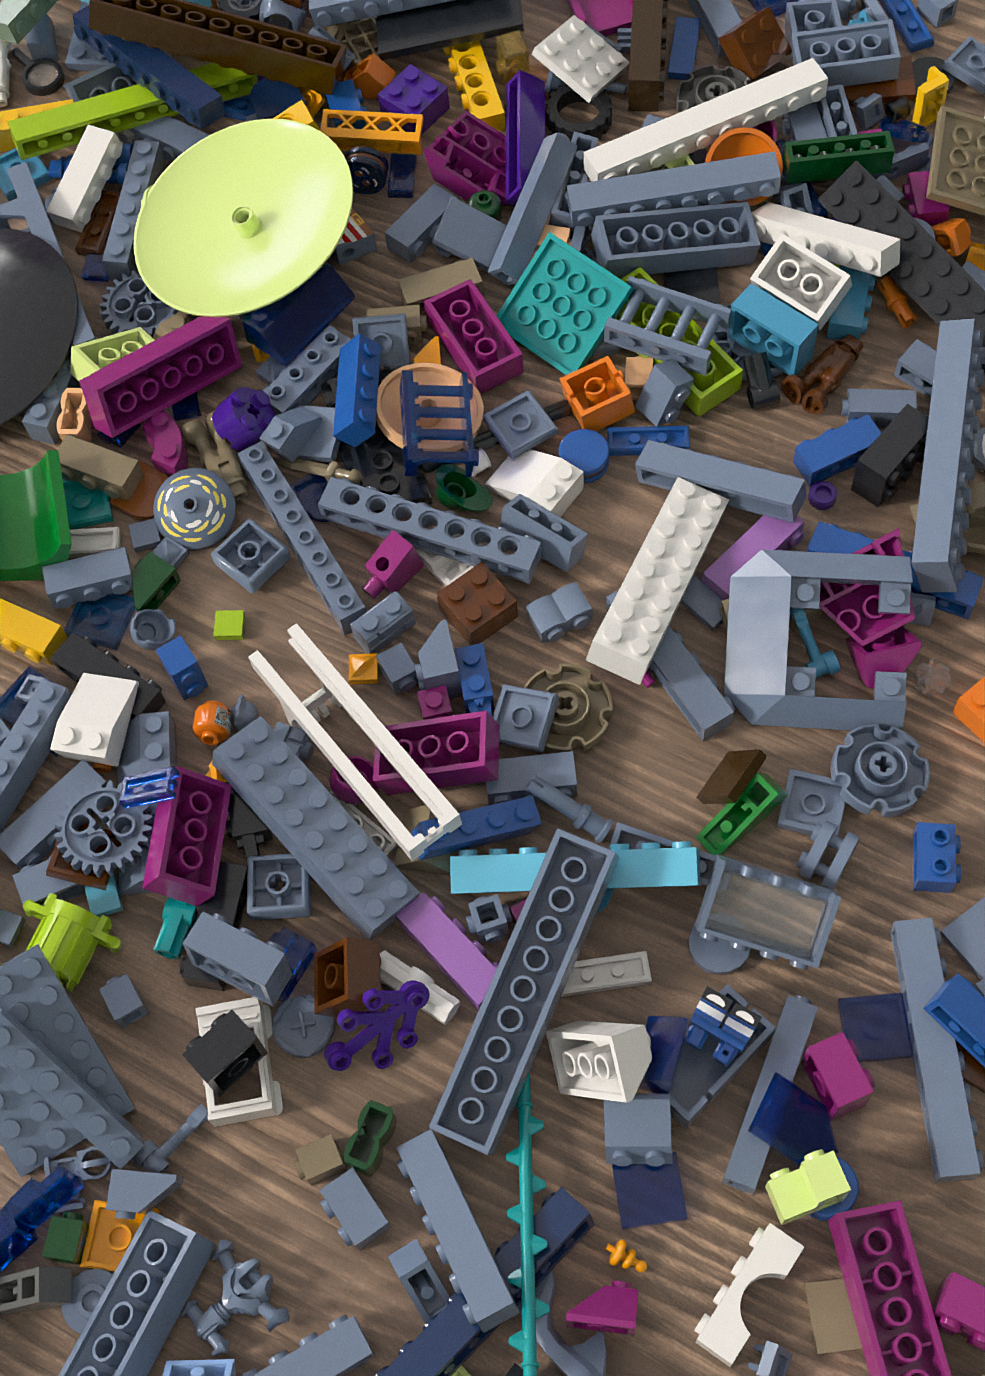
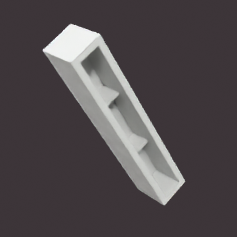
(829, 238)

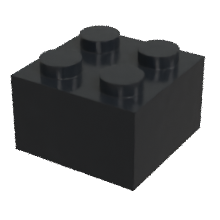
(224, 1052)

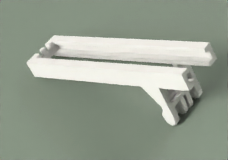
(341, 694)

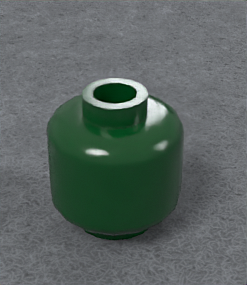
(486, 202)

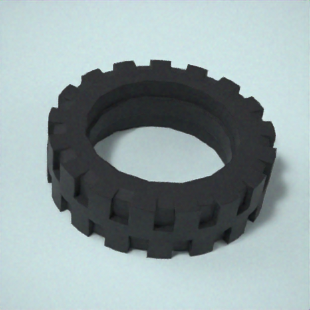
(566, 95)

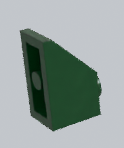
(153, 582)

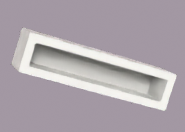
(85, 178)

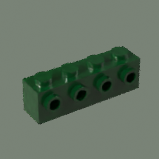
(834, 155)

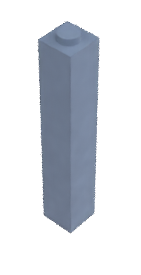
(532, 209)
(782, 1057)

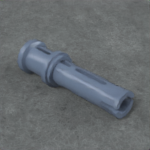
(581, 815)

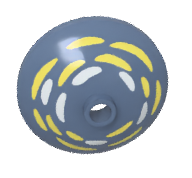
(208, 519)

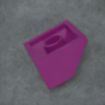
(886, 654)
(607, 1310)

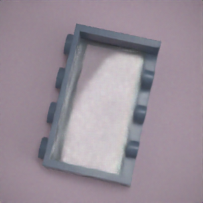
(767, 912)

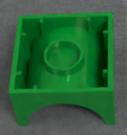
(33, 520)

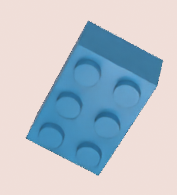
(772, 327)

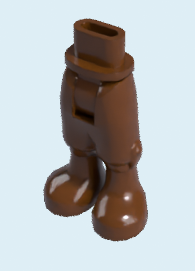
(827, 369)

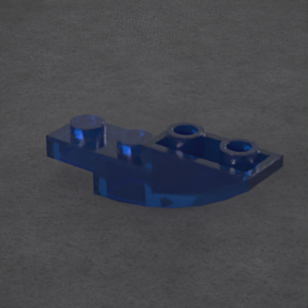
(31, 1208)

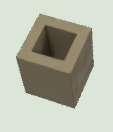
(319, 1160)

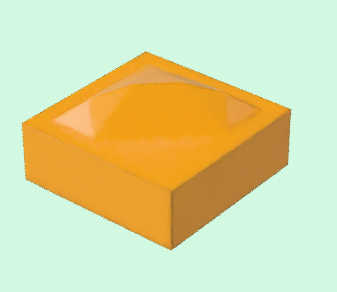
(363, 669)

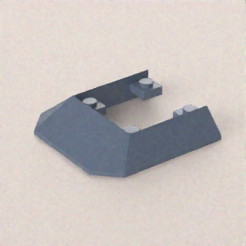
(758, 632)

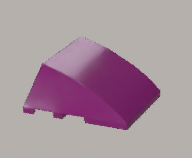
(469, 158)
(856, 605)

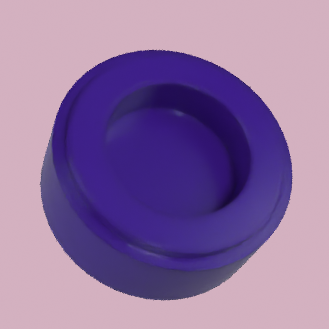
(822, 495)

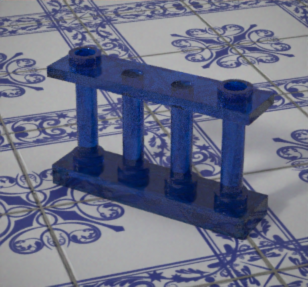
(414, 434)

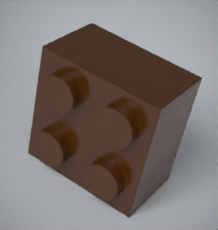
(755, 43)
(477, 604)
(344, 975)

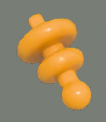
(628, 1258)

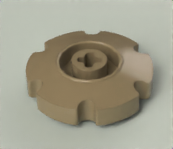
(588, 704)

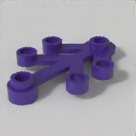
(379, 1023)

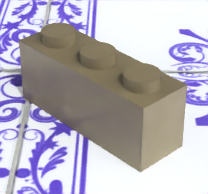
(422, 286)
(99, 468)

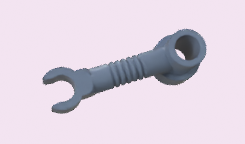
(155, 1158)

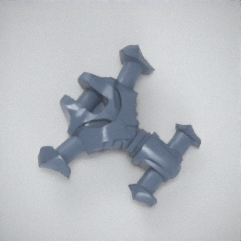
(243, 1293)

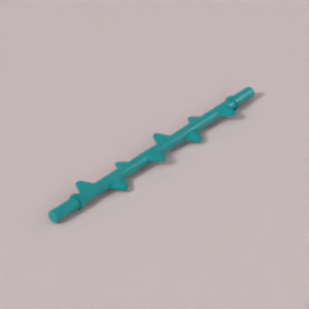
(530, 1243)

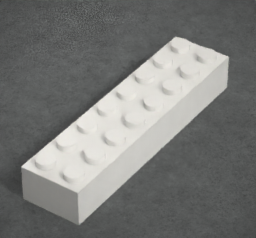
(657, 581)

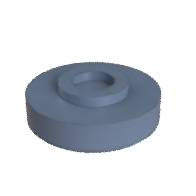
(85, 1295)

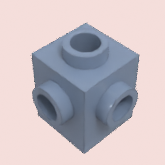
(487, 909)

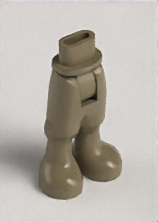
(220, 461)

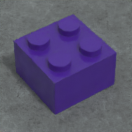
(415, 94)

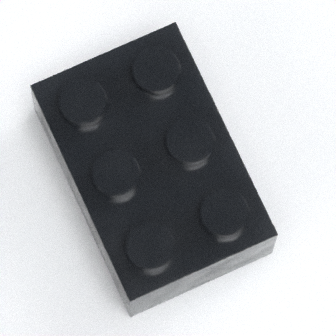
(891, 457)

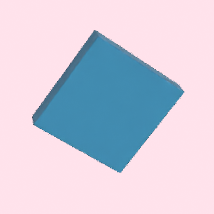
(35, 164)

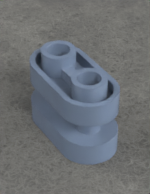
(823, 837)

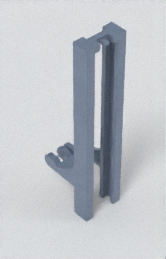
(30, 207)

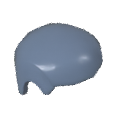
(152, 629)

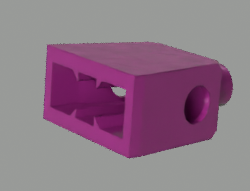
(391, 565)

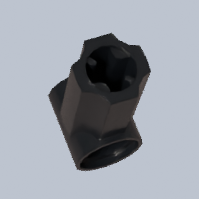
(761, 387)

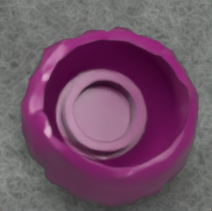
(342, 789)

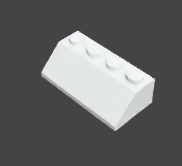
(600, 1059)

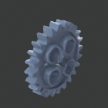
(133, 306)
(81, 846)

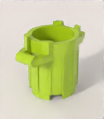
(69, 936)

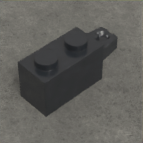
(245, 826)

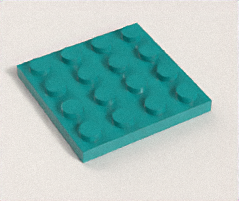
(562, 305)

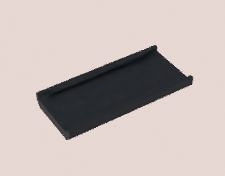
(445, 25)
(379, 458)

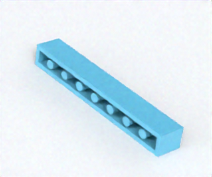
(517, 872)

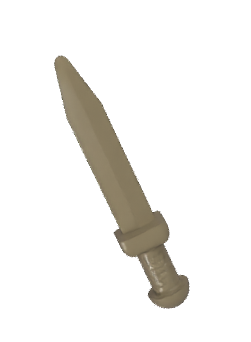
(324, 470)

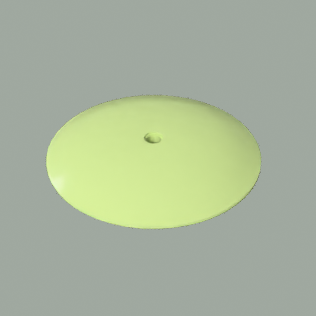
(243, 217)

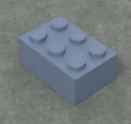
(238, 957)

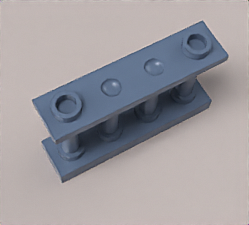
(661, 347)

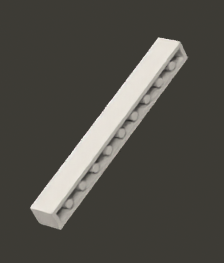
(706, 122)

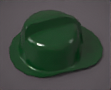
(461, 492)

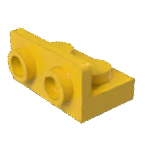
(930, 97)

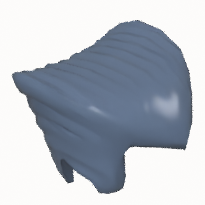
(281, 14)

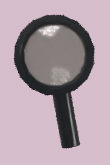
(40, 76)

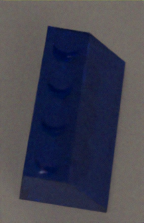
(298, 318)

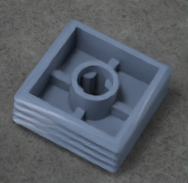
(266, 552)
(262, 878)

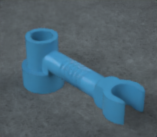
(824, 662)

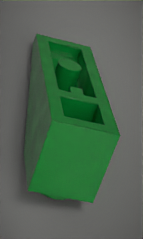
(740, 818)

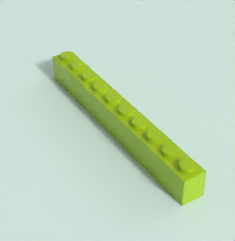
(113, 112)

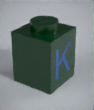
(66, 1239)

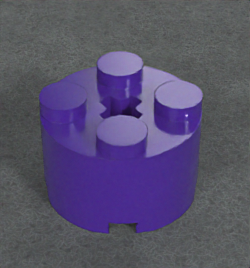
(243, 417)

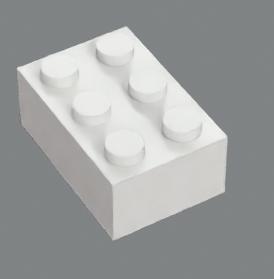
(802, 280)

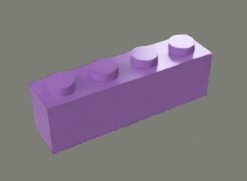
(765, 534)
(448, 947)

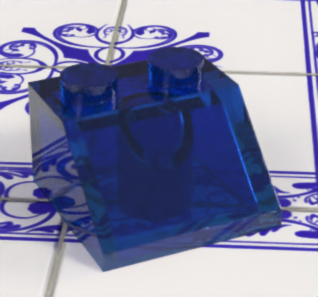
(666, 1044)

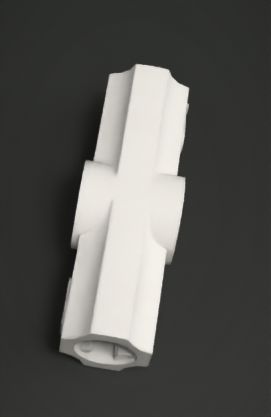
(396, 973)

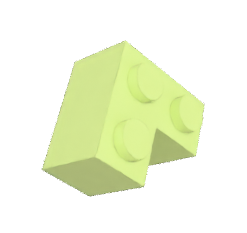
(808, 1189)

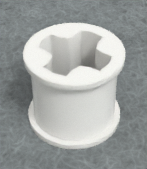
(483, 464)

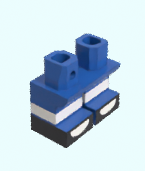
(731, 1036)

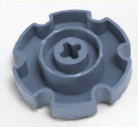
(880, 770)

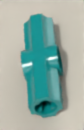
(178, 920)

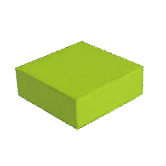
(229, 625)

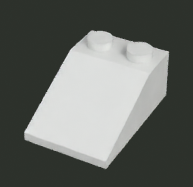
(540, 478)
(95, 719)

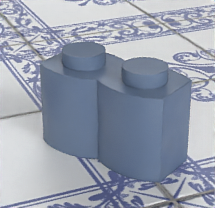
(559, 612)

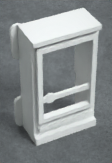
(259, 1018)

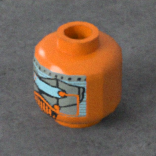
(212, 722)

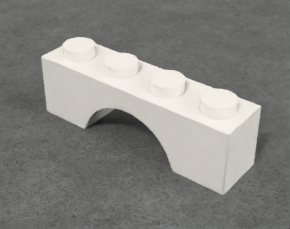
(771, 1258)

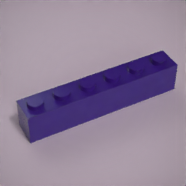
(523, 129)

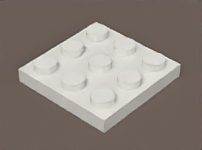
(581, 58)

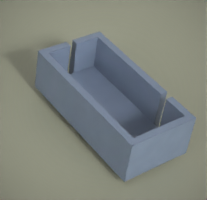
(701, 1078)

